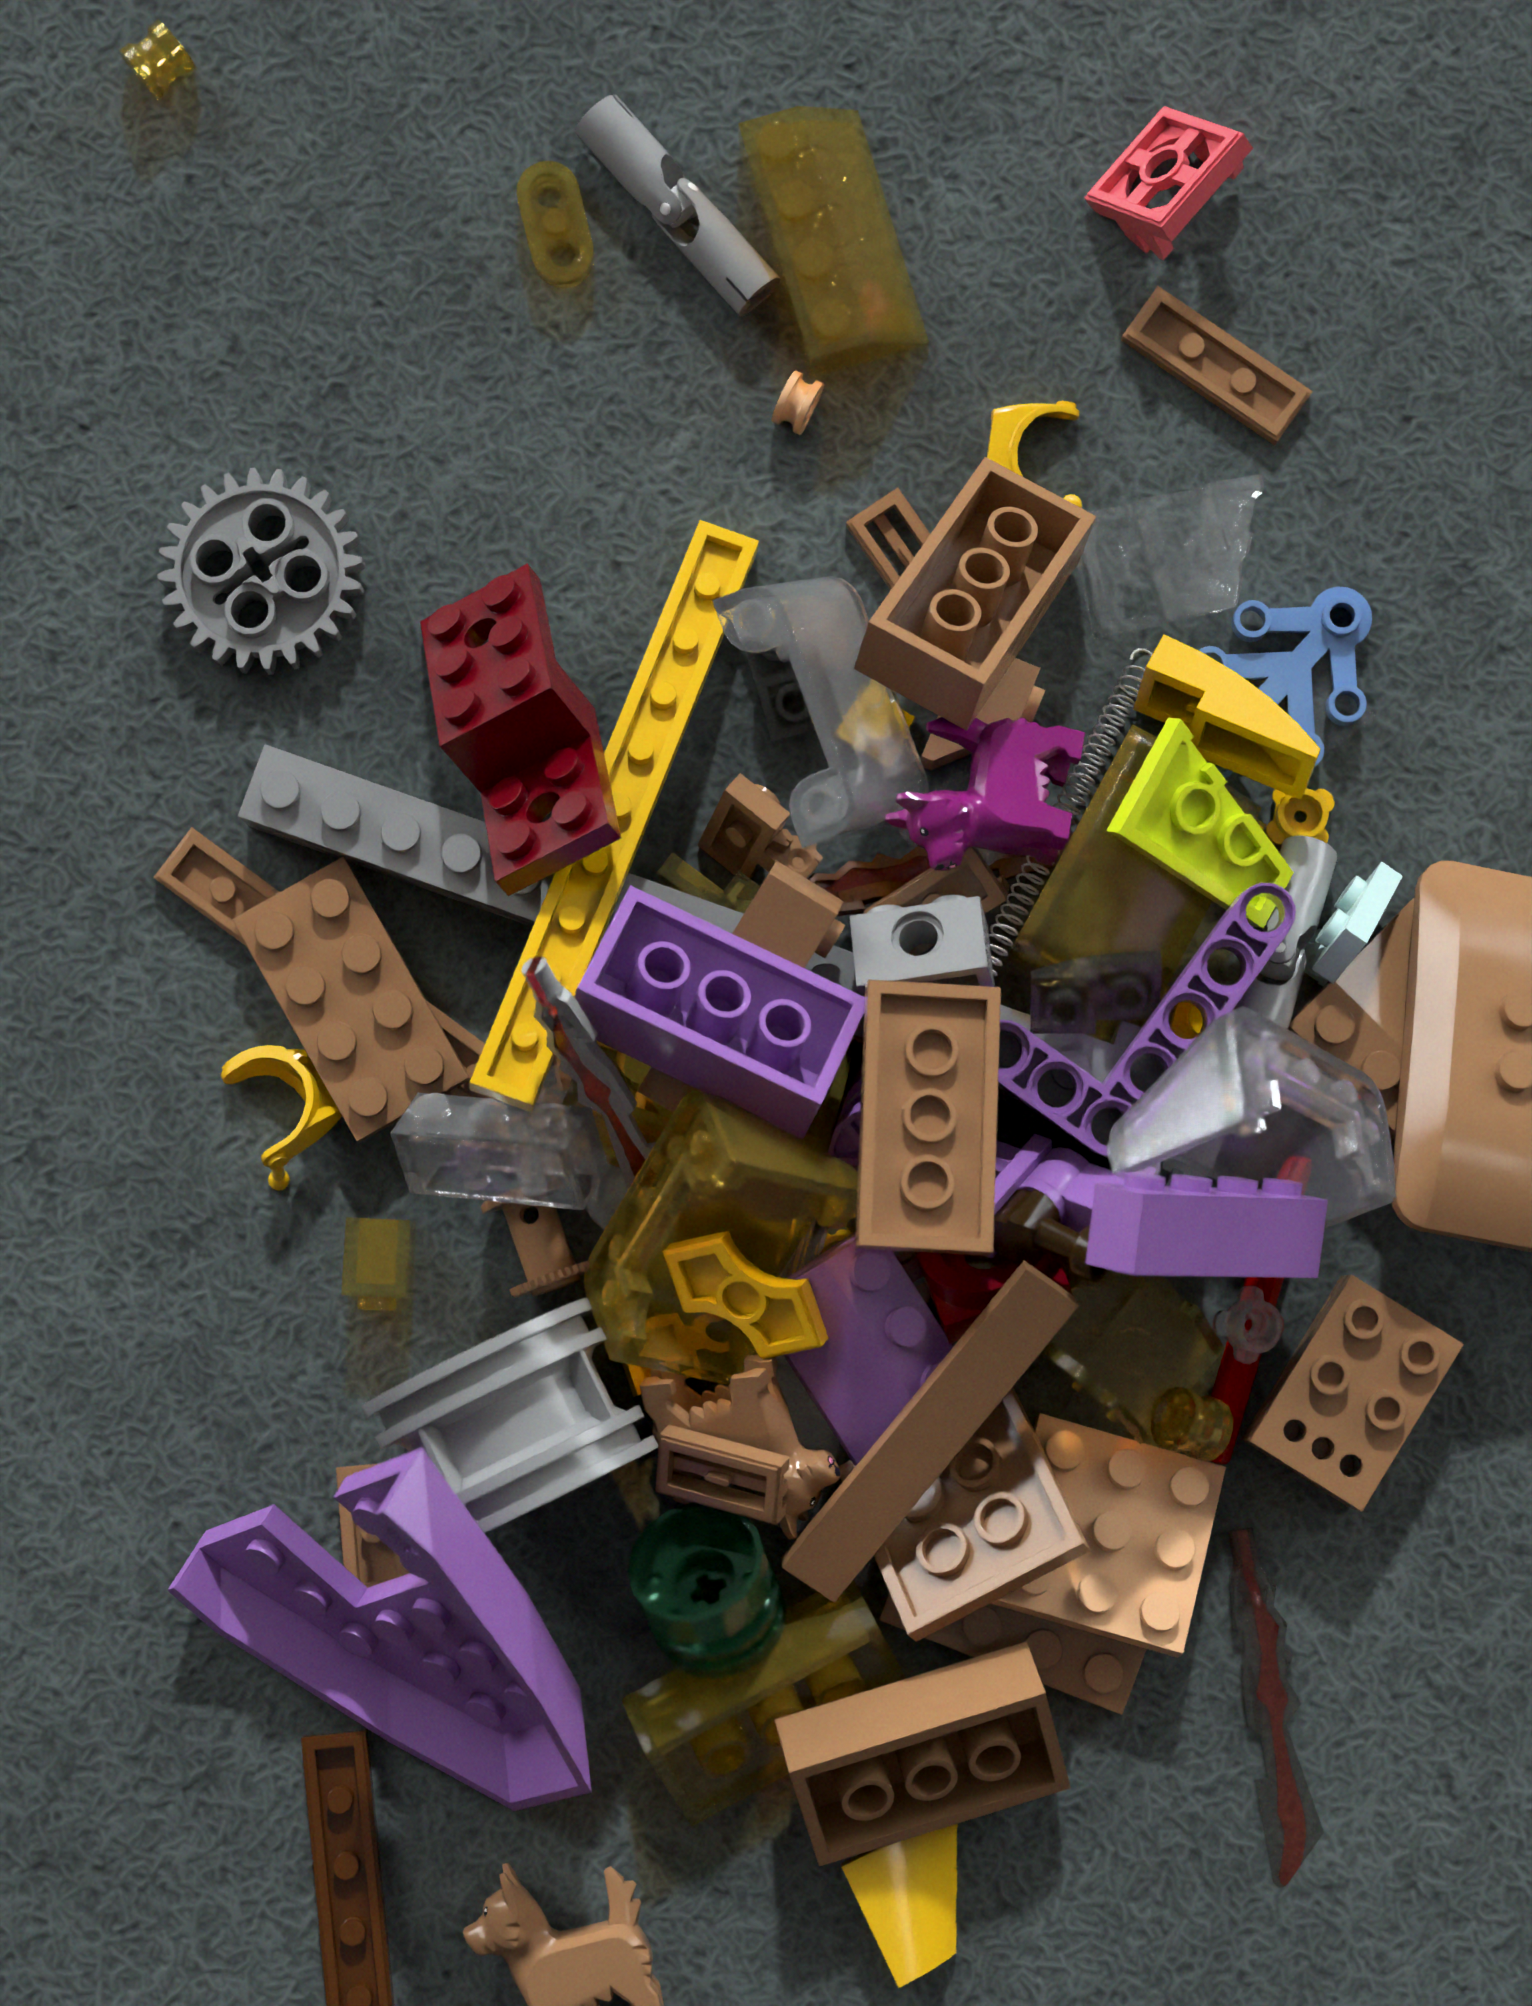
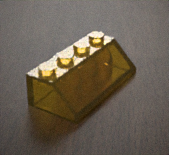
(830, 237)
(720, 1736)

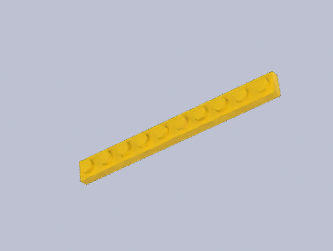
(637, 765)

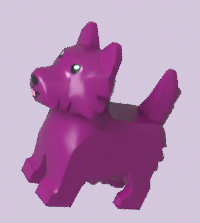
(1004, 794)

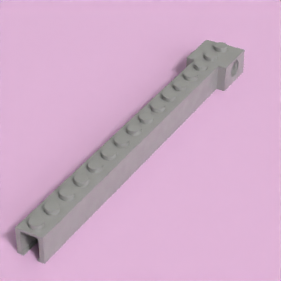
(453, 858)

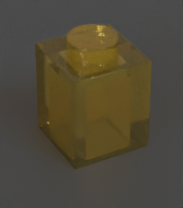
(378, 1261)

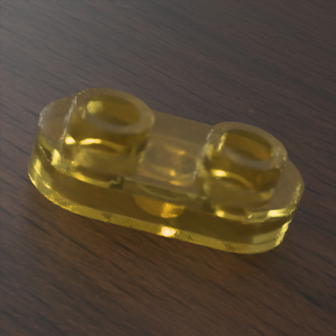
(555, 226)

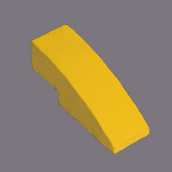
(1228, 717)

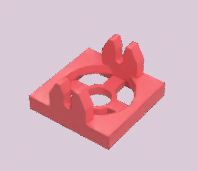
(1167, 137)

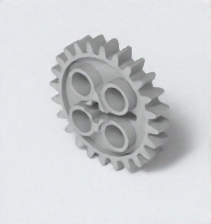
(230, 525)

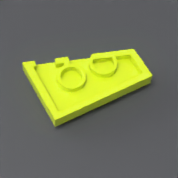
(1195, 828)

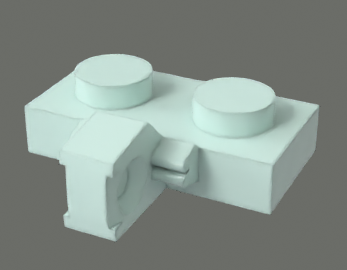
(1350, 925)

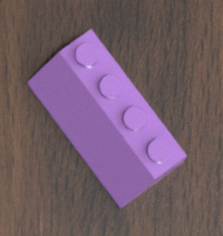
(718, 1011)

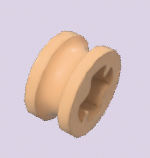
(797, 402)

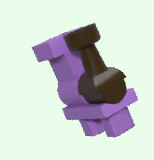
(1046, 1203)

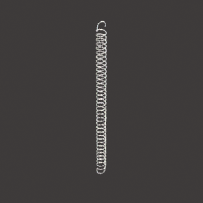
(1033, 865)

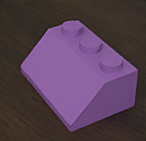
(877, 1346)

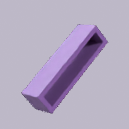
(1205, 1228)

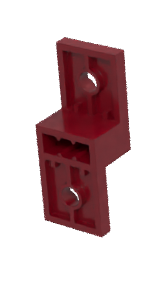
(519, 730)

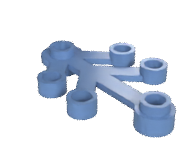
(1290, 672)

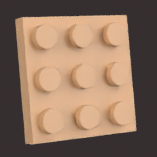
(1146, 1534)

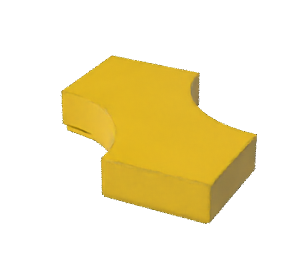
(771, 1310)

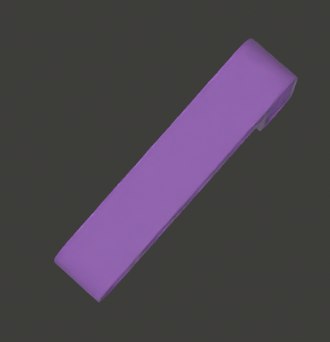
(1155, 1037)

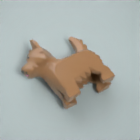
(747, 1413)
(573, 1963)

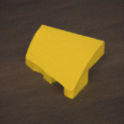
(910, 1900)

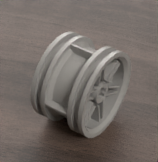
(515, 1417)

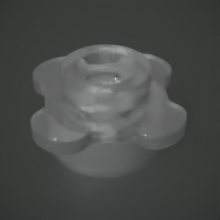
(1265, 1329)

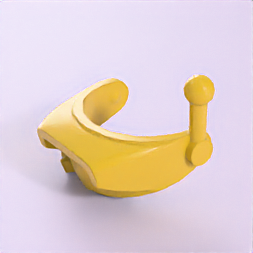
(1009, 425)
(299, 1072)

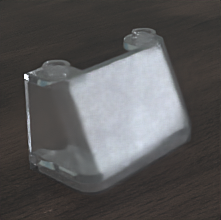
(856, 718)
(1261, 1107)

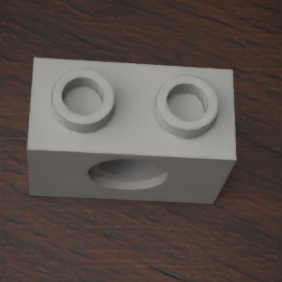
(950, 922)

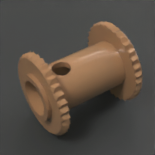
(540, 1247)

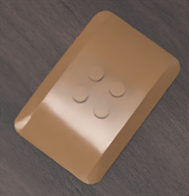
(1468, 1059)

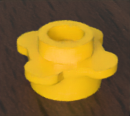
(1316, 808)

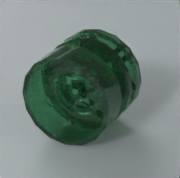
(707, 1590)

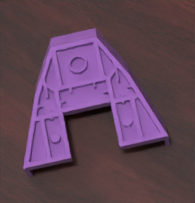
(429, 1660)

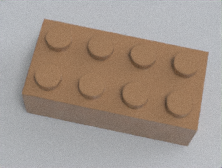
(974, 593)
(923, 1753)

